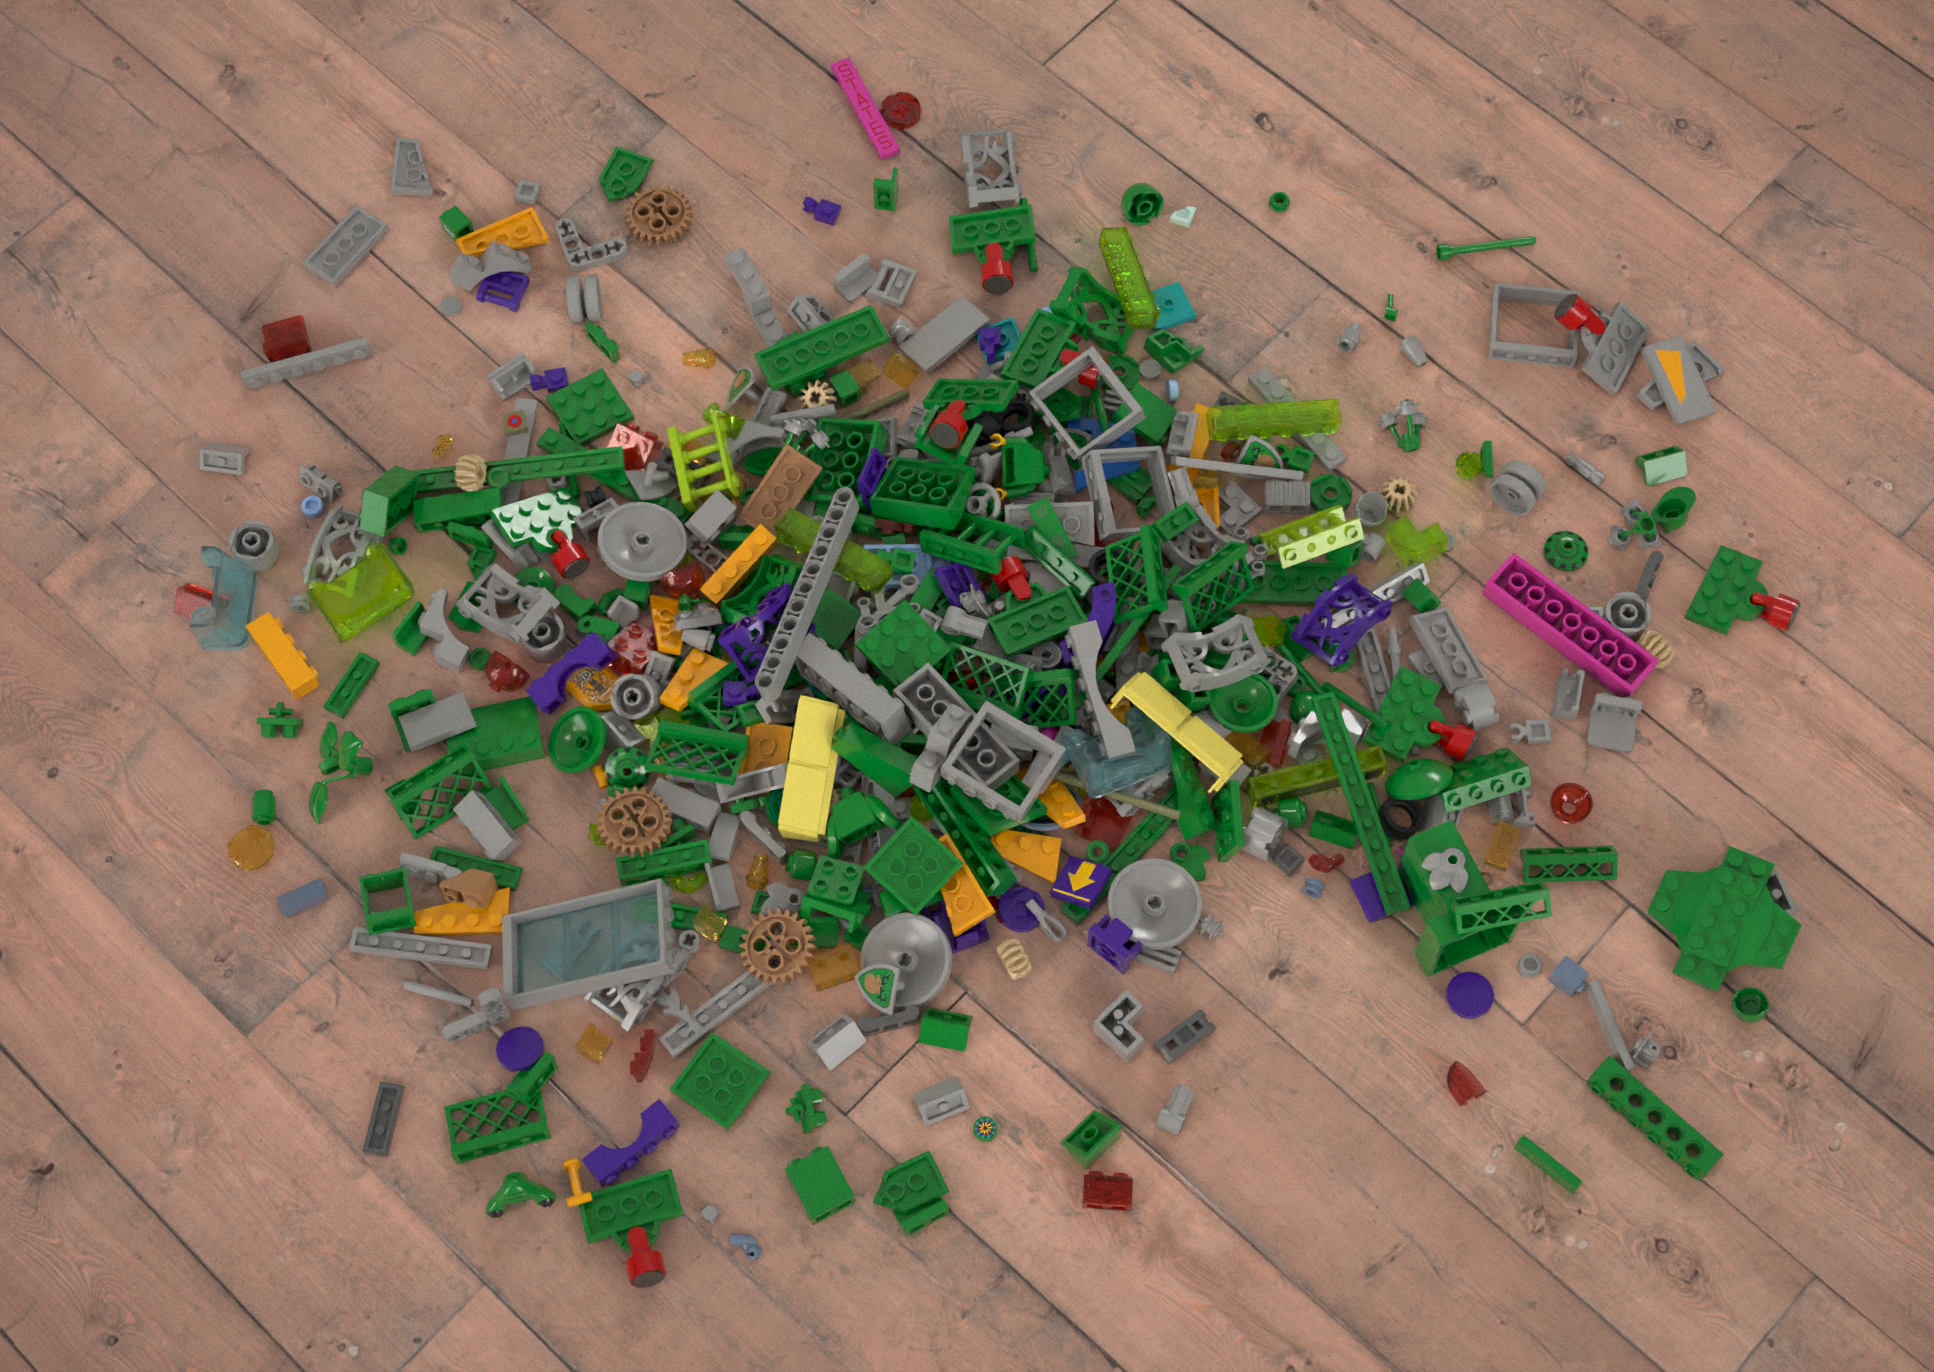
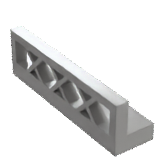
(811, 316)

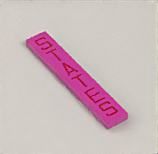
(865, 108)

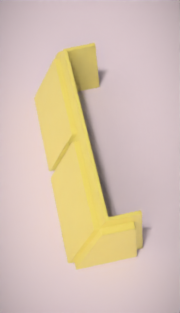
(1177, 721)
(810, 770)

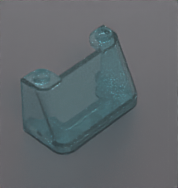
(231, 605)
(1102, 778)

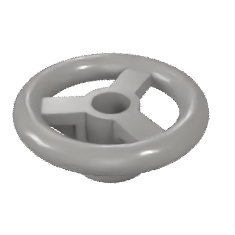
(972, 502)

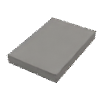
(437, 721)

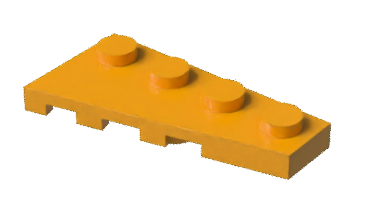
(515, 231)
(1059, 803)
(963, 895)
(463, 920)

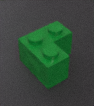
(1167, 677)

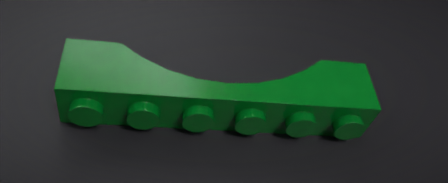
(1196, 813)

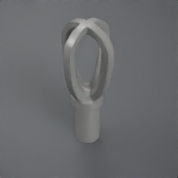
(1041, 915)

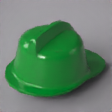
(1673, 508)

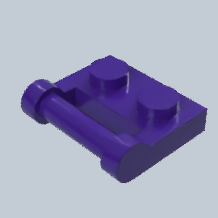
(506, 283)
(953, 583)

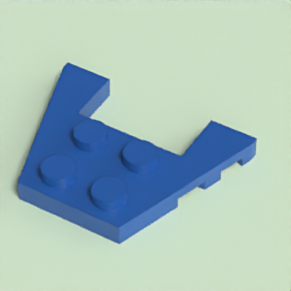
(1111, 469)

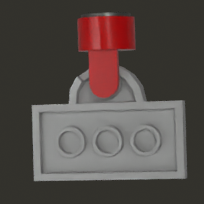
(1610, 339)

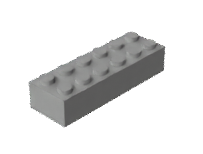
(852, 690)
(985, 755)

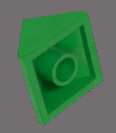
(1092, 1138)

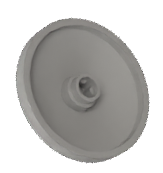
(642, 541)
(1155, 902)
(915, 947)

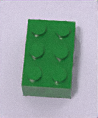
(388, 500)

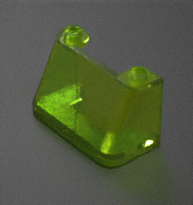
(362, 593)

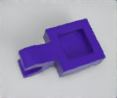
(825, 212)
(989, 341)
(553, 380)
(737, 693)

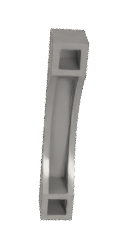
(1113, 736)

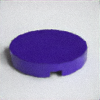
(1015, 913)
(1469, 995)
(520, 1049)

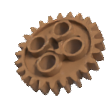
(646, 226)
(652, 813)
(793, 931)

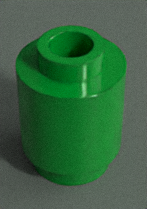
(263, 807)

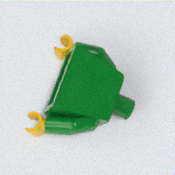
(1020, 465)

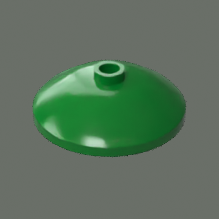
(1252, 694)
(577, 740)
(1418, 779)

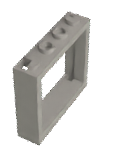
(1529, 353)
(1065, 375)
(1098, 489)
(1018, 730)

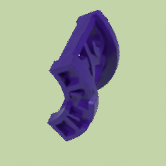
(1354, 595)
(1103, 612)
(740, 631)

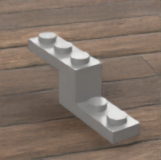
(755, 296)

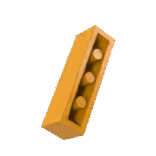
(1200, 444)
(739, 565)
(282, 655)

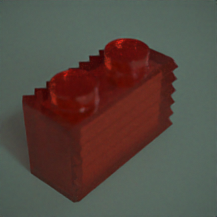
(1107, 1191)

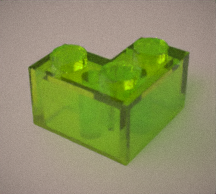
(1415, 545)

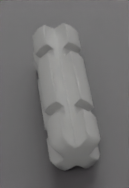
(1585, 468)

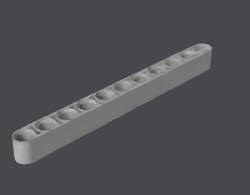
(806, 594)

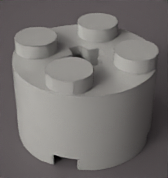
(254, 545)
(1628, 614)
(546, 639)
(625, 690)
(1476, 705)
(1263, 834)

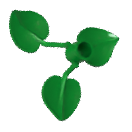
(348, 761)

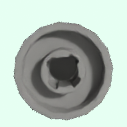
(1051, 656)

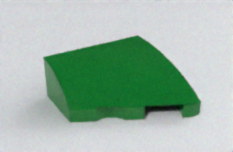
(1171, 350)

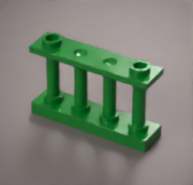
(973, 554)

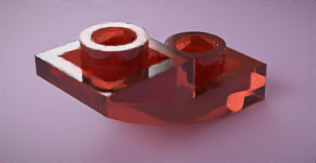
(644, 1059)

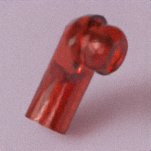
(1326, 864)

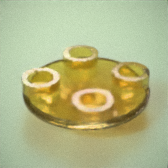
(251, 848)

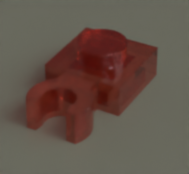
(889, 527)

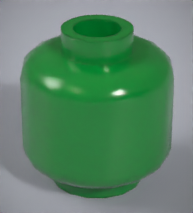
(1293, 811)
(801, 864)

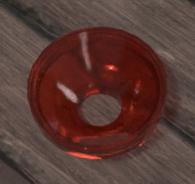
(1573, 794)

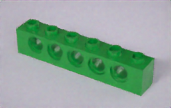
(969, 838)
(1668, 1120)

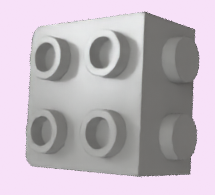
(1613, 722)

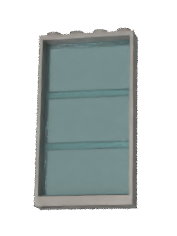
(588, 944)

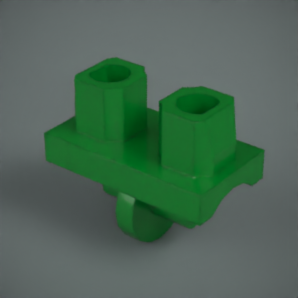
(290, 725)
(682, 834)
(803, 1110)

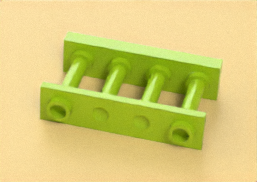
(683, 458)
(1312, 536)

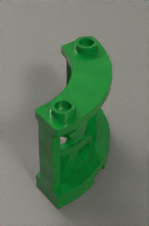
(1092, 292)
(765, 580)

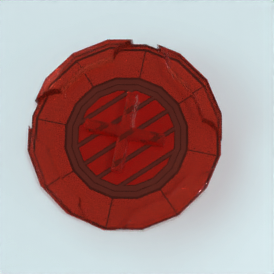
(901, 110)

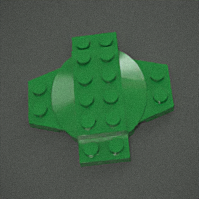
(1724, 919)

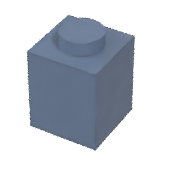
(1569, 977)

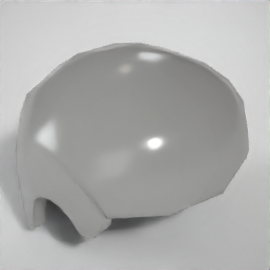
(1371, 509)

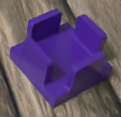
(967, 939)
(1111, 943)

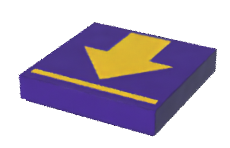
(1080, 882)

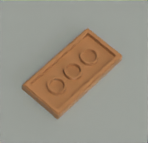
(780, 489)

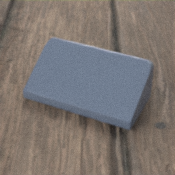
(303, 898)

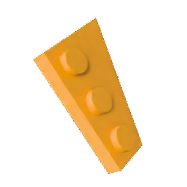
(666, 634)
(693, 671)
(1030, 851)

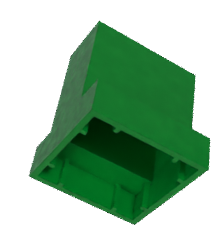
(1439, 943)

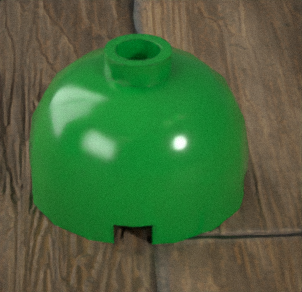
(1141, 203)

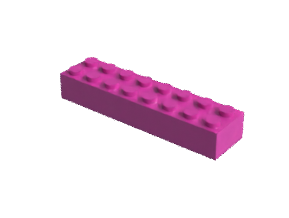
(1570, 627)

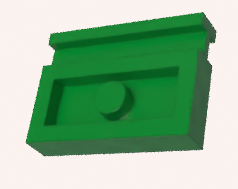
(1133, 485)

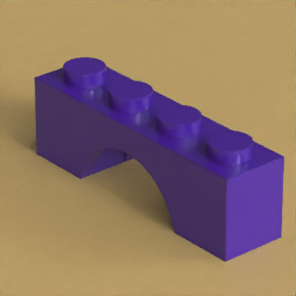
(549, 690)
(608, 1163)

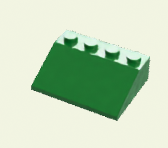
(844, 460)
(923, 493)
(504, 735)

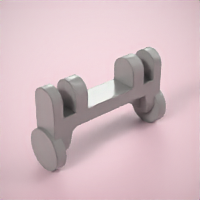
(1524, 815)

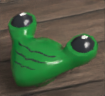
(518, 1189)

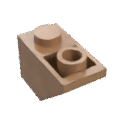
(470, 888)

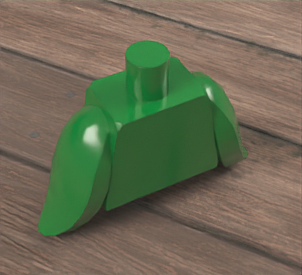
(855, 819)

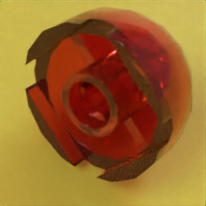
(684, 581)
(504, 674)

